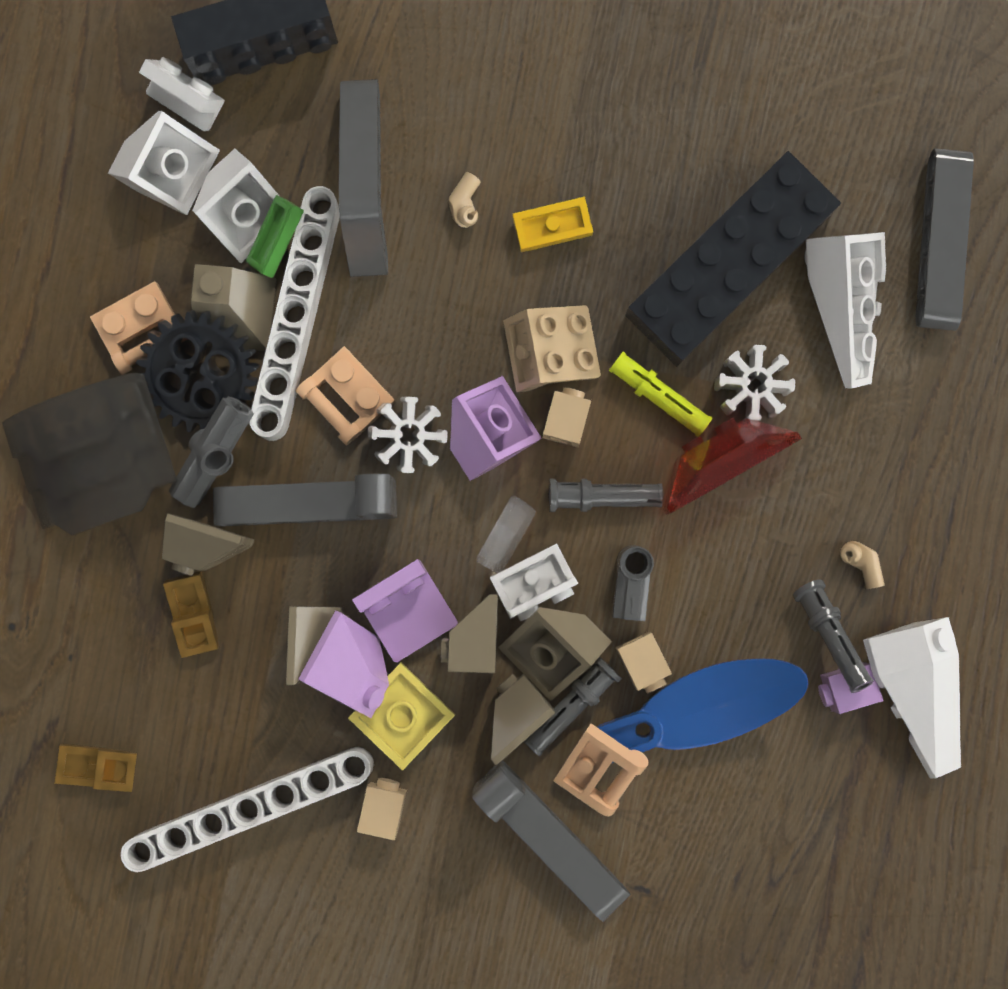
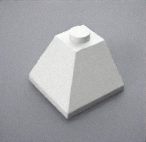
(165, 162)
(234, 203)

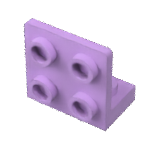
(406, 610)

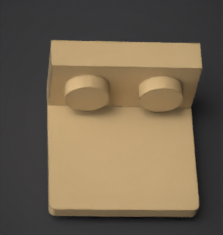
(551, 346)

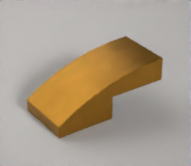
(191, 614)
(95, 767)

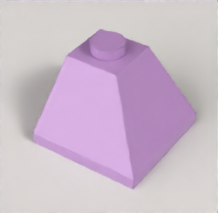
(489, 427)
(348, 666)

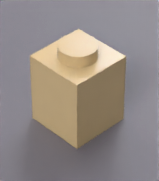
(567, 417)
(644, 662)
(382, 809)

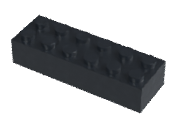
(732, 258)

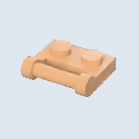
(130, 319)
(354, 386)
(589, 763)

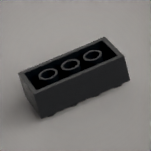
(250, 34)

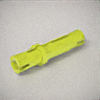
(660, 394)

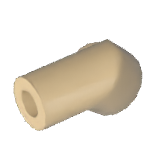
(461, 203)
(865, 560)

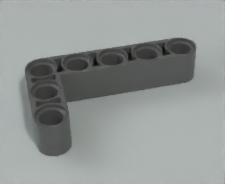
(361, 178)
(363, 499)
(508, 797)

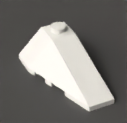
(845, 284)
(922, 677)

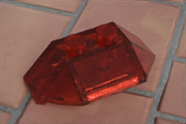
(722, 458)

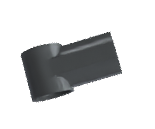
(632, 588)

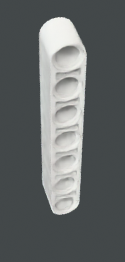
(291, 296)
(234, 821)

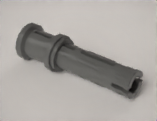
(588, 495)
(826, 620)
(583, 693)

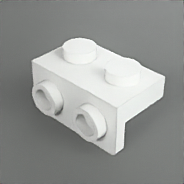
(181, 94)
(534, 581)

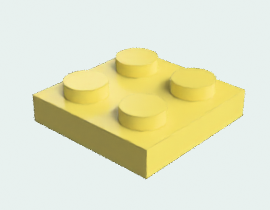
(405, 719)

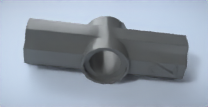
(211, 451)

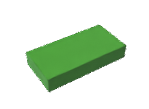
(274, 236)

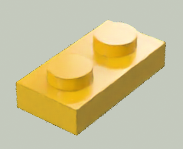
(552, 224)

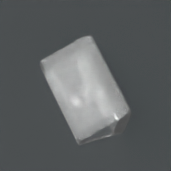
(506, 535)

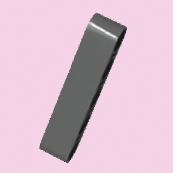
(944, 239)

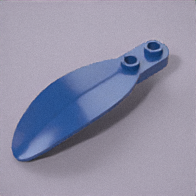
(712, 705)

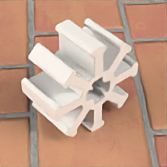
(766, 388)
(418, 434)

